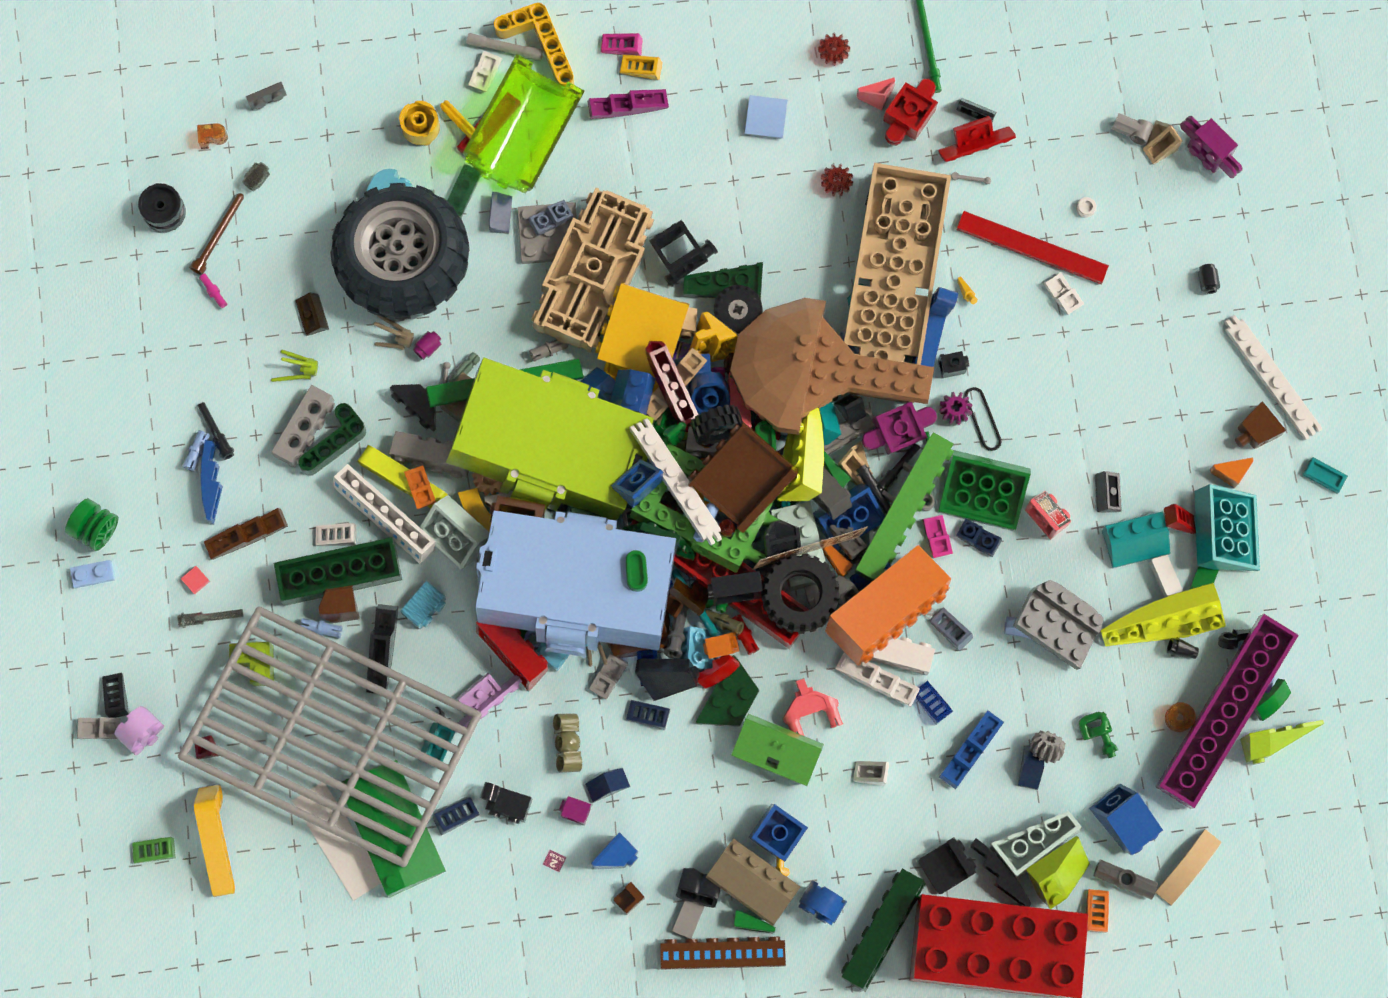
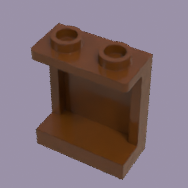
(517, 506)

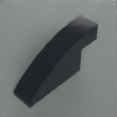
(382, 643)

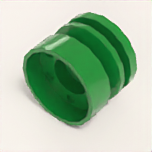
(91, 524)

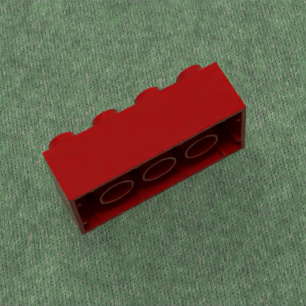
(999, 947)

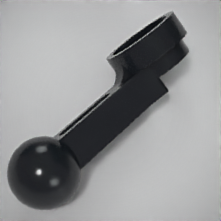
(1231, 640)

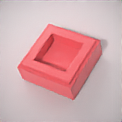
(195, 580)

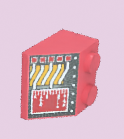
(1048, 514)

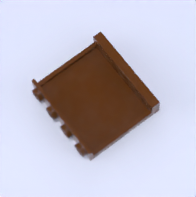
(743, 476)

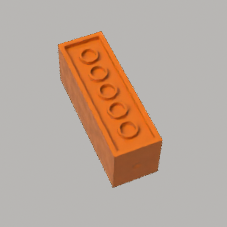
(888, 605)

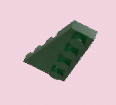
(712, 283)

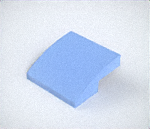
(766, 116)

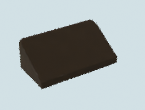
(311, 313)

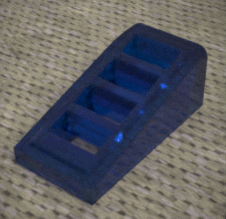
(926, 706)

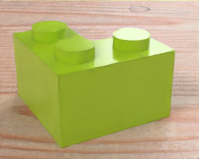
(255, 664)

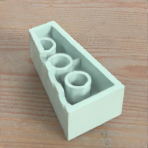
(1035, 842)

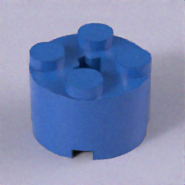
(709, 391)
(822, 902)

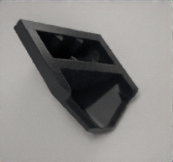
(781, 538)

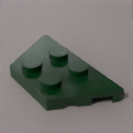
(682, 548)
(730, 700)

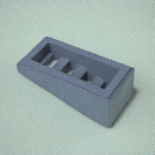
(962, 642)

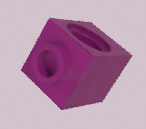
(575, 810)

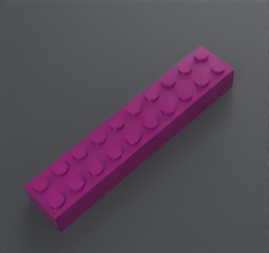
(1227, 711)

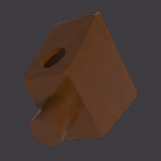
(1259, 428)

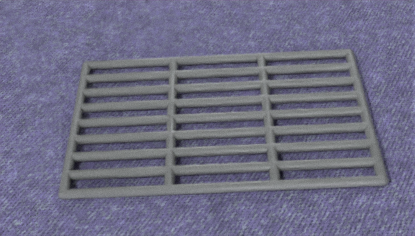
(366, 752)

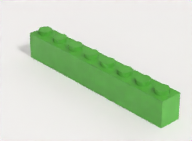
(904, 507)

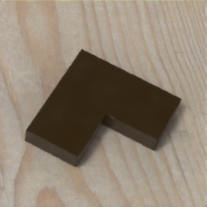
(694, 597)

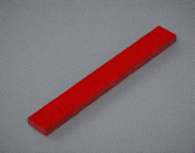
(1032, 247)

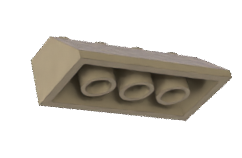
(753, 882)

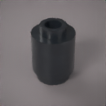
(1209, 278)

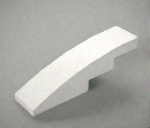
(879, 680)

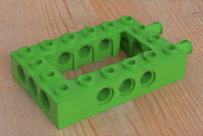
(724, 552)

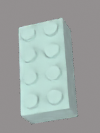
(802, 517)

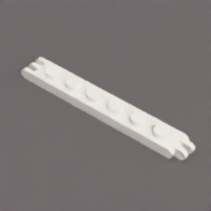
(1272, 377)
(676, 482)

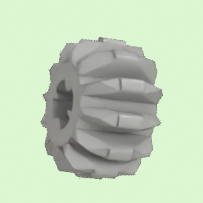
(1047, 746)

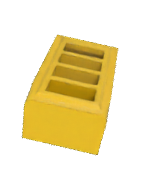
(642, 60)

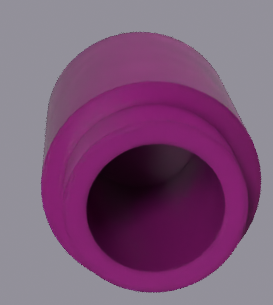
(427, 345)

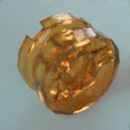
(1180, 725)

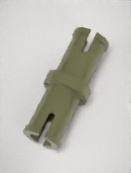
(734, 625)

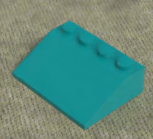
(1226, 529)

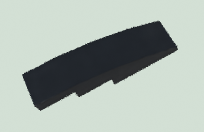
(1006, 880)

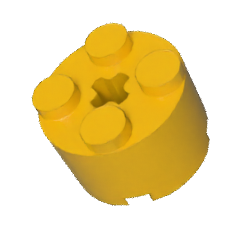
(411, 125)

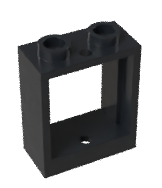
(686, 263)
(735, 588)

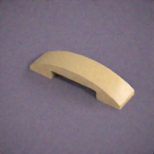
(687, 369)
(1188, 867)

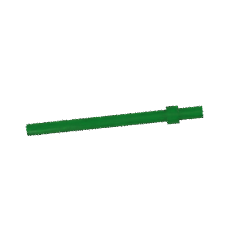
(934, 72)

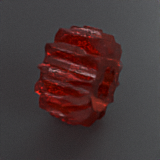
(834, 42)
(837, 186)

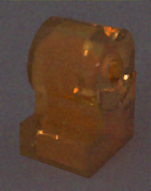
(211, 133)

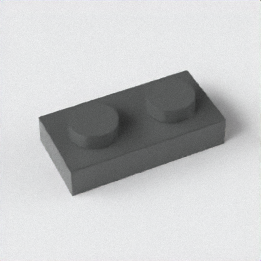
(261, 98)

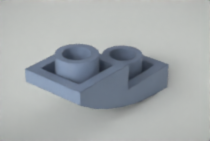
(550, 218)

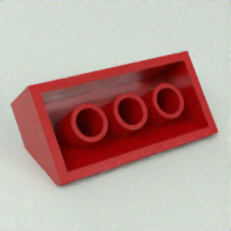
(514, 652)

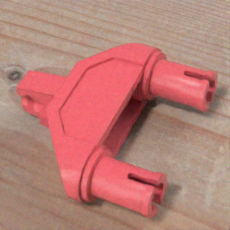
(809, 702)

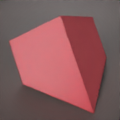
(876, 93)

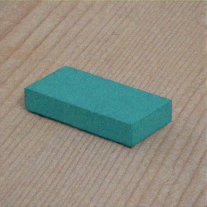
(1325, 475)

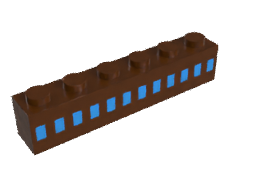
(723, 954)

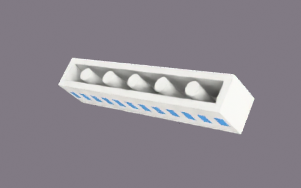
(383, 513)

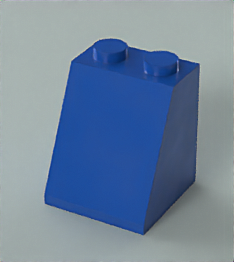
(1127, 819)

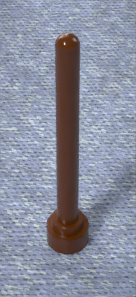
(199, 265)

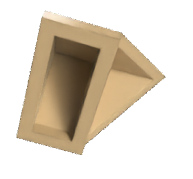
(1162, 142)
(852, 461)

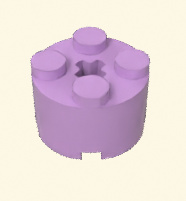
(139, 730)

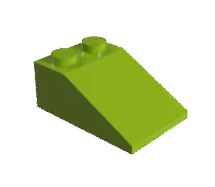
(1059, 872)

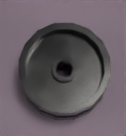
(162, 207)

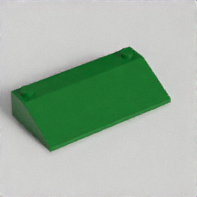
(425, 860)

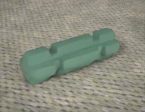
(465, 367)

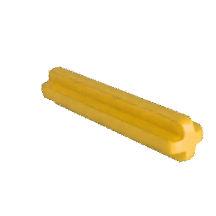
(457, 118)

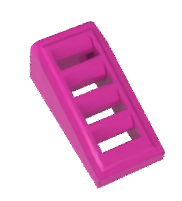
(629, 50)

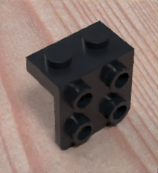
(947, 865)

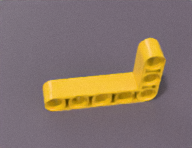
(546, 39)
(207, 814)

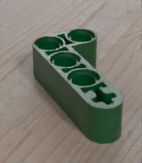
(330, 441)

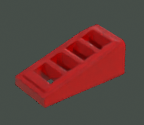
(1179, 519)

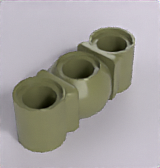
(567, 742)

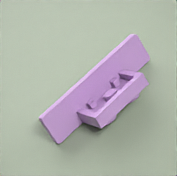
(486, 694)

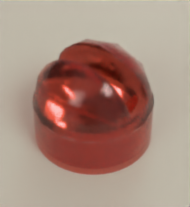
(727, 528)

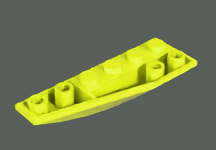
(806, 455)
(1168, 618)

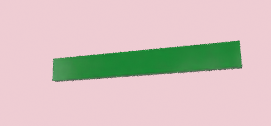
(459, 390)

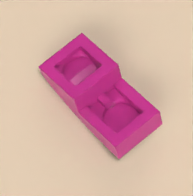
(937, 536)

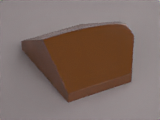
(339, 605)

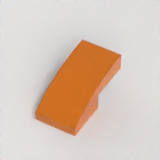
(420, 487)

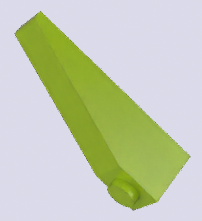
(1264, 743)

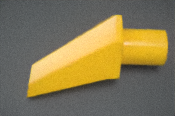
(966, 291)

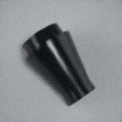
(1180, 648)

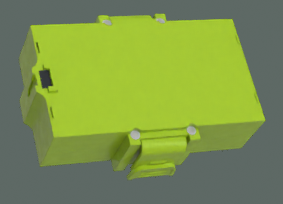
(546, 439)

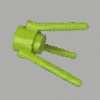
(308, 367)

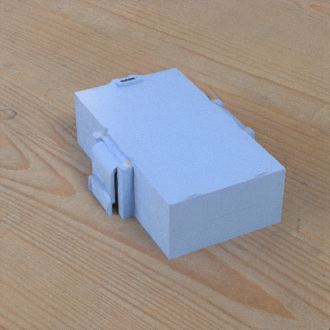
(572, 581)

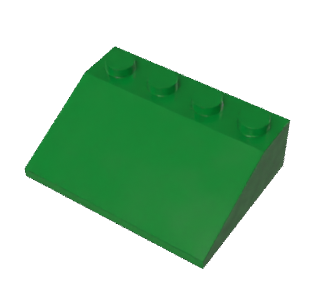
(984, 489)

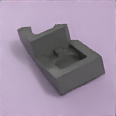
(851, 547)

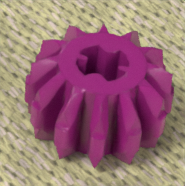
(948, 404)

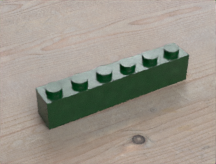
(883, 929)

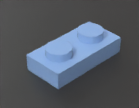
(92, 574)

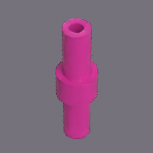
(213, 290)

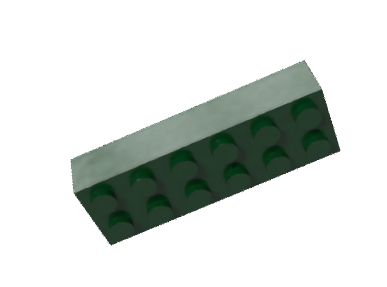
(355, 565)

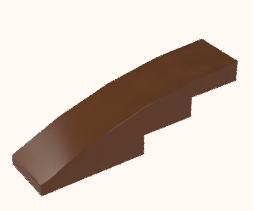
(245, 534)

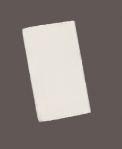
(1165, 576)

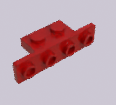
(975, 137)

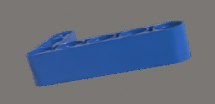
(941, 305)

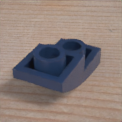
(978, 537)

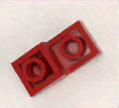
(721, 669)

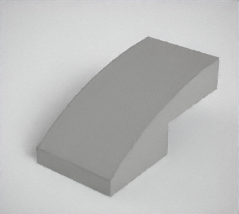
(608, 676)
(97, 728)

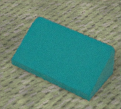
(434, 750)

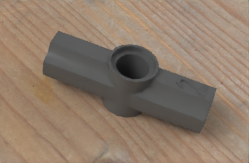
(1138, 884)

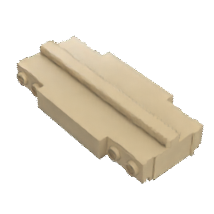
(593, 258)

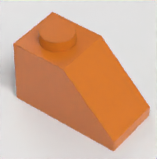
(721, 645)

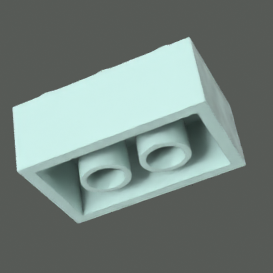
(455, 531)

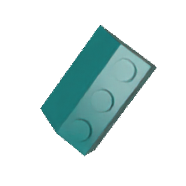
(1137, 539)

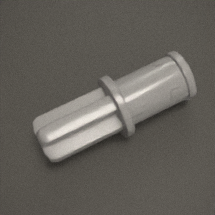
(547, 349)

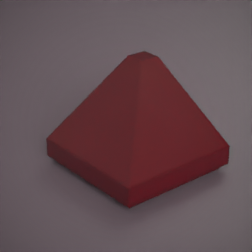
(201, 752)

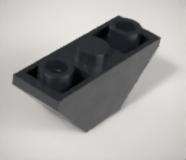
(416, 403)

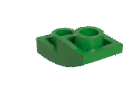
(1273, 700)

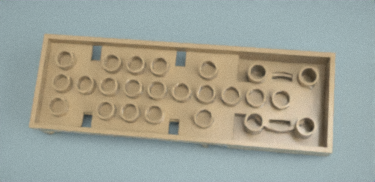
(897, 257)

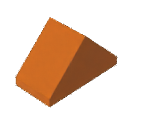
(1232, 471)

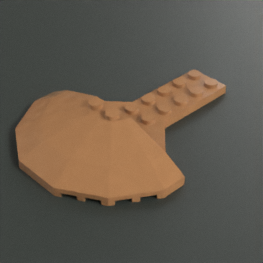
(798, 362)

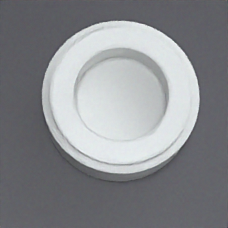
(1086, 207)

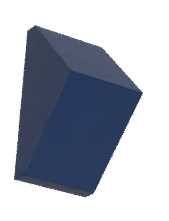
(1030, 770)
(607, 784)

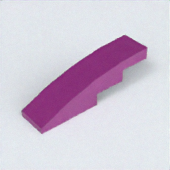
(628, 104)

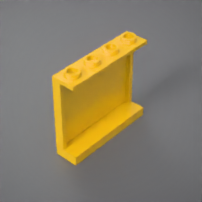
(635, 321)

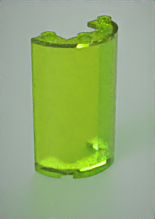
(521, 126)

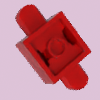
(910, 111)

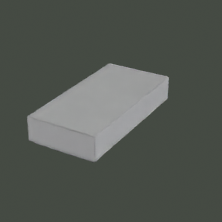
(688, 919)

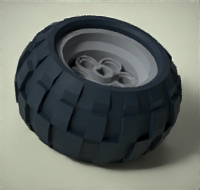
(409, 289)

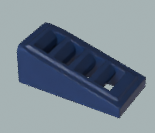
(661, 725)
(452, 809)

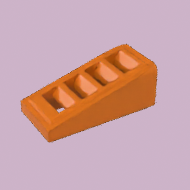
(837, 560)
(1105, 911)

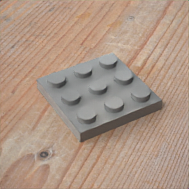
(543, 247)

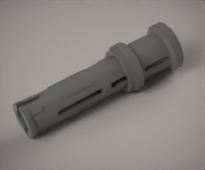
(676, 636)

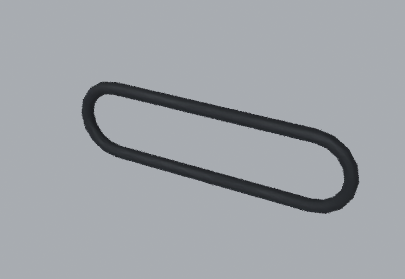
(991, 417)

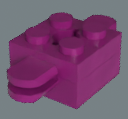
(1211, 146)
(899, 428)

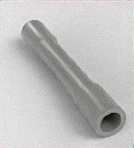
(525, 51)

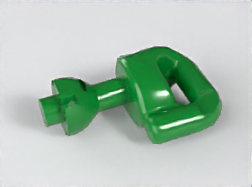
(674, 434)
(1103, 730)

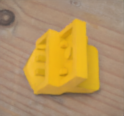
(713, 338)

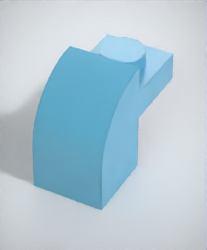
(385, 177)

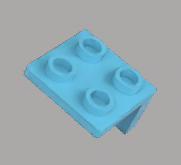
(693, 648)

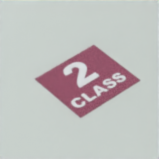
(554, 860)

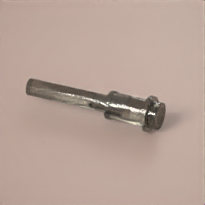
(199, 618)

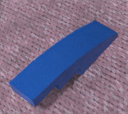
(210, 487)
(971, 749)

